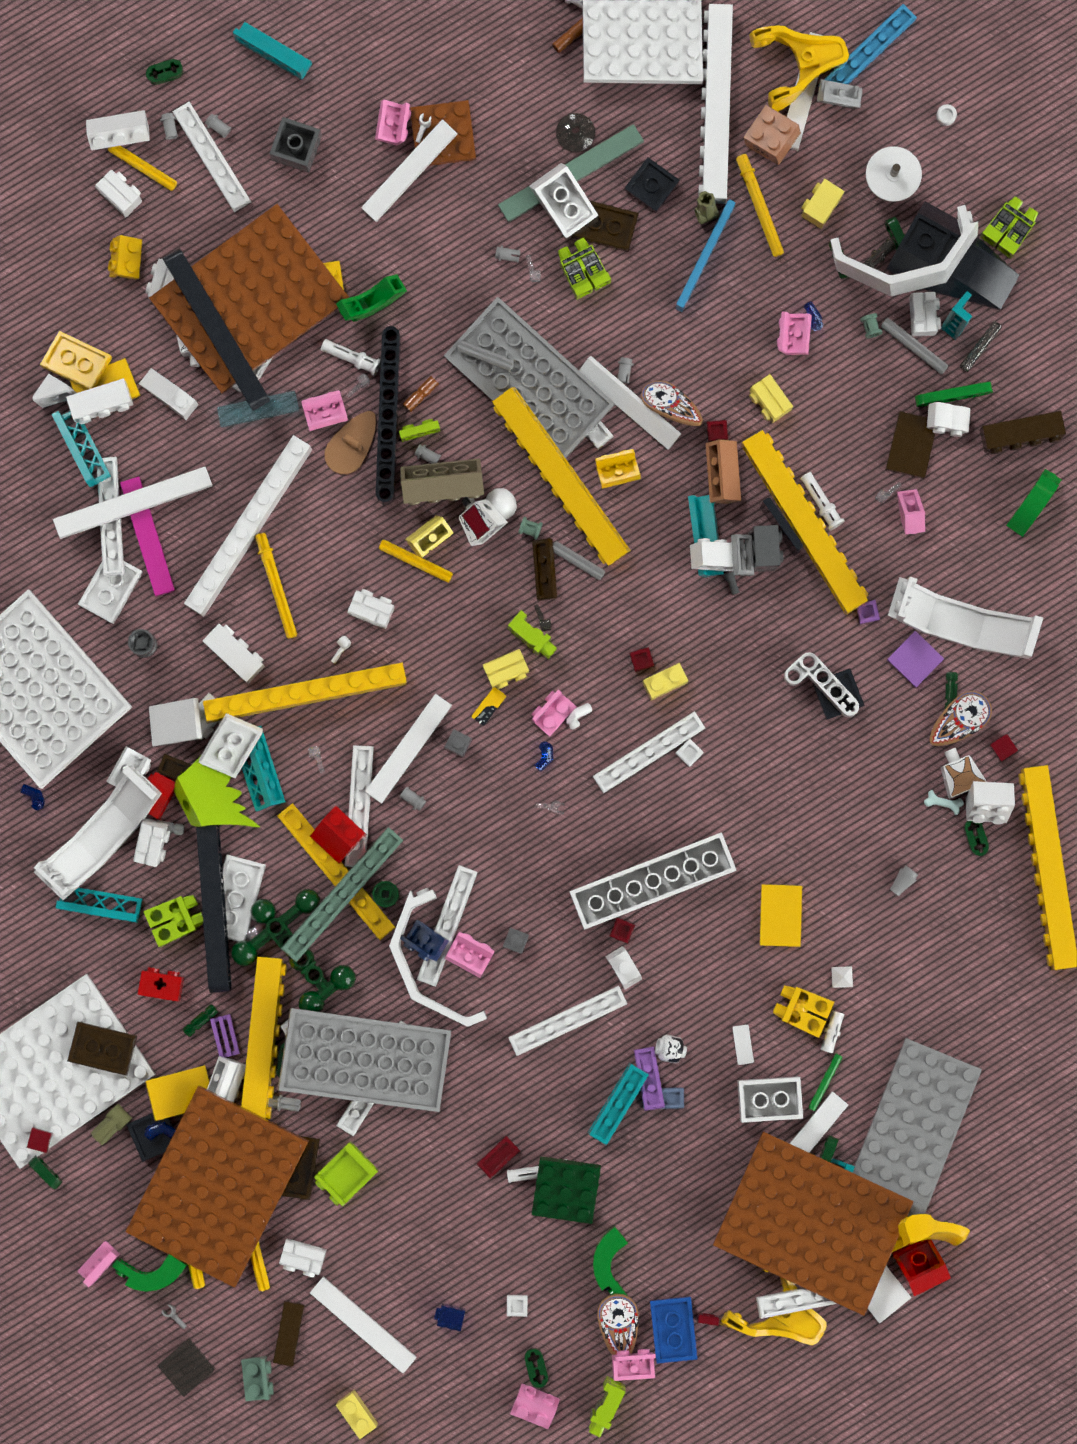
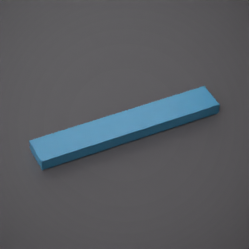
(873, 46)
(705, 255)

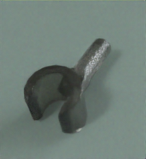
(545, 625)

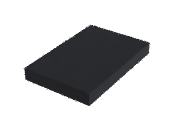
(776, 518)

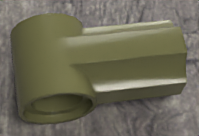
(706, 208)
(114, 1121)

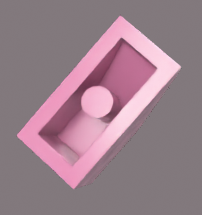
(911, 511)

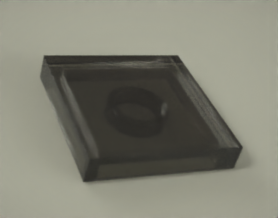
(186, 1367)

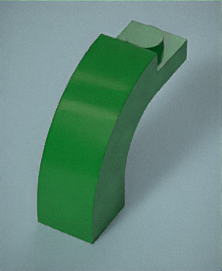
(372, 300)
(1034, 502)
(604, 1252)
(153, 1280)

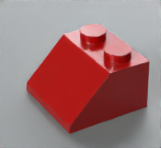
(337, 834)
(921, 1266)

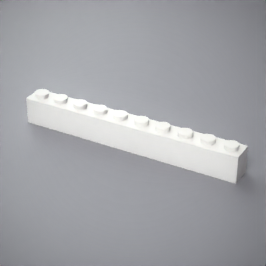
(717, 101)
(248, 526)

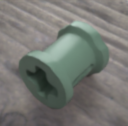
(871, 326)
(530, 528)

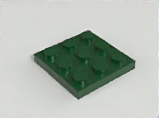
(566, 1190)

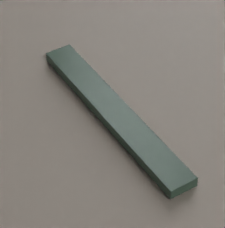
(579, 167)
(341, 894)

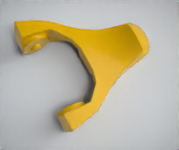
(812, 53)
(924, 1227)
(802, 1326)

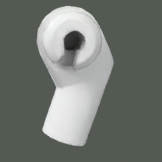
(576, 714)

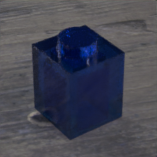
(450, 1316)

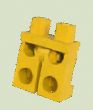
(797, 1010)

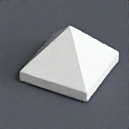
(842, 977)

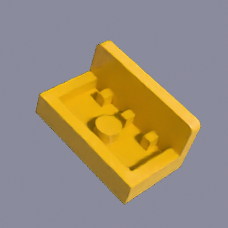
(125, 257)
(617, 468)

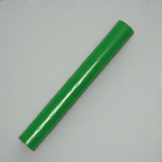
(825, 1082)

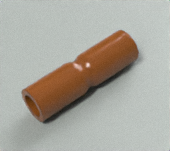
(568, 37)
(422, 392)

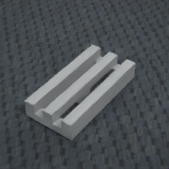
(740, 554)

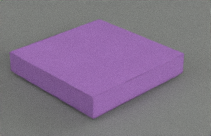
(915, 659)

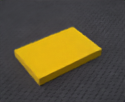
(76, 361)
(114, 372)
(780, 915)
(173, 1092)

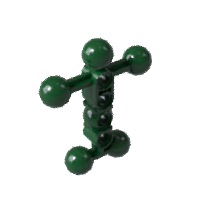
(264, 912)

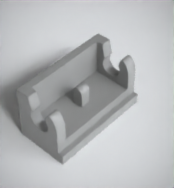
(839, 94)

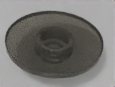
(575, 141)

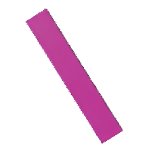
(149, 544)

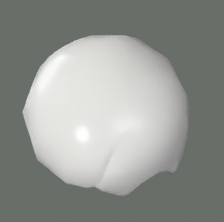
(503, 501)

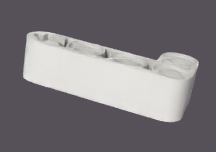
(825, 687)

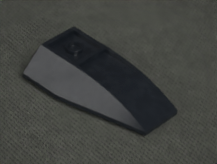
(978, 272)

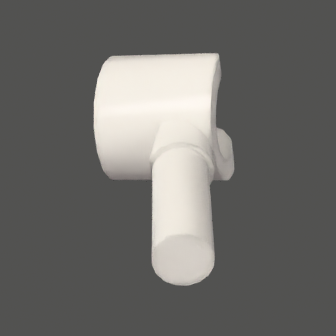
(423, 125)
(344, 643)

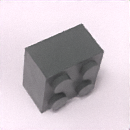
(295, 144)
(766, 548)

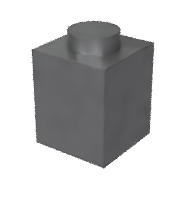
(458, 743)
(516, 940)

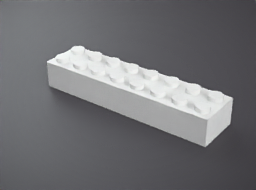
(652, 881)

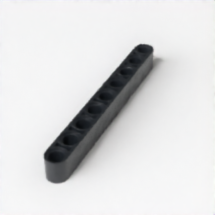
(216, 329)
(385, 406)
(214, 908)

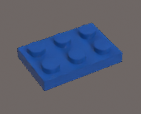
(673, 1329)

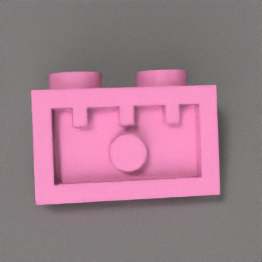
(553, 712)
(98, 1263)

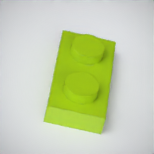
(428, 427)

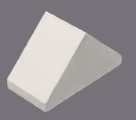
(52, 392)

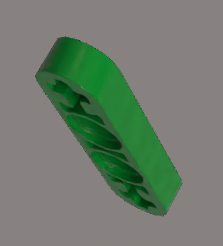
(954, 394)

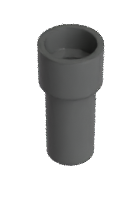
(730, 578)

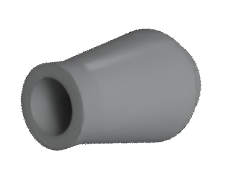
(904, 879)

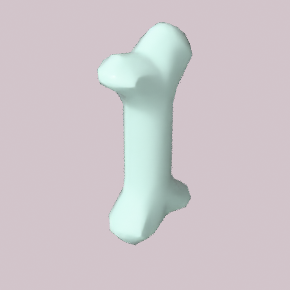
(954, 805)

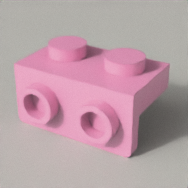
(392, 122)
(794, 333)
(324, 410)
(469, 954)
(633, 1366)
(535, 1406)

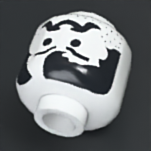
(670, 1049)

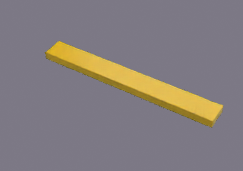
(361, 902)

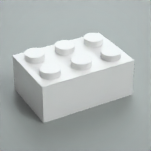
(770, 1099)

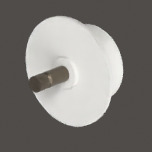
(893, 174)

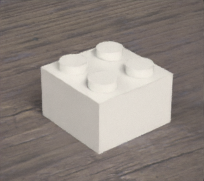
(990, 802)

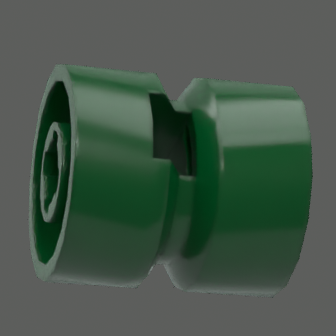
(386, 894)

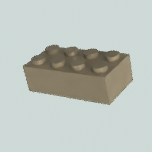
(442, 481)

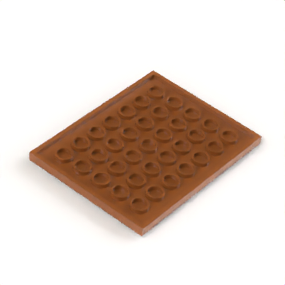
(263, 287)
(217, 1186)
(813, 1223)

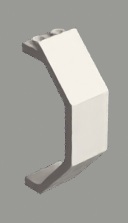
(914, 279)
(964, 622)
(100, 835)
(423, 896)

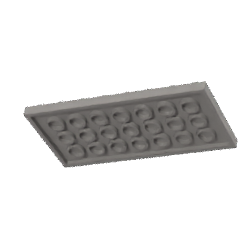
(550, 385)
(364, 1060)
(916, 1123)

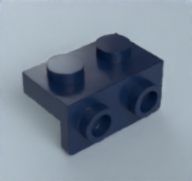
(425, 941)

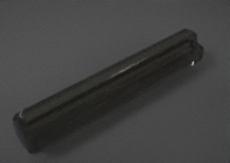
(980, 346)

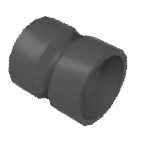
(142, 643)

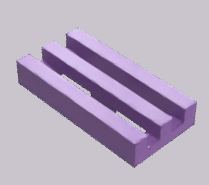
(217, 1037)

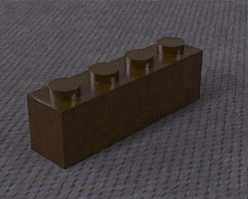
(1023, 431)

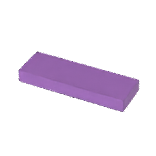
(651, 1089)

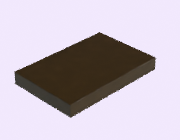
(611, 227)
(910, 446)
(102, 1048)
(302, 1178)

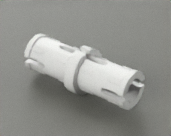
(832, 1031)

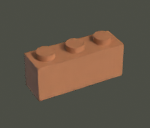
(723, 471)

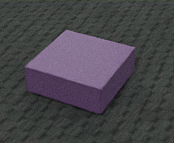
(868, 612)

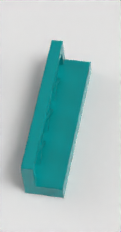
(272, 50)
(957, 318)
(75, 451)
(704, 525)
(264, 770)
(104, 912)
(618, 1103)

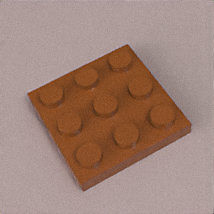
(459, 119)

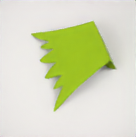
(207, 799)

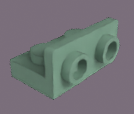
(256, 1378)

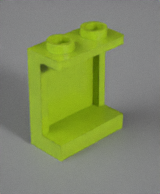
(345, 1174)

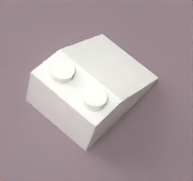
(563, 200)

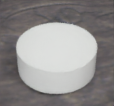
(946, 115)

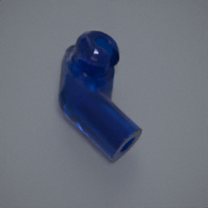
(816, 320)
(546, 754)
(36, 796)
(159, 1128)

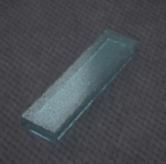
(242, 413)

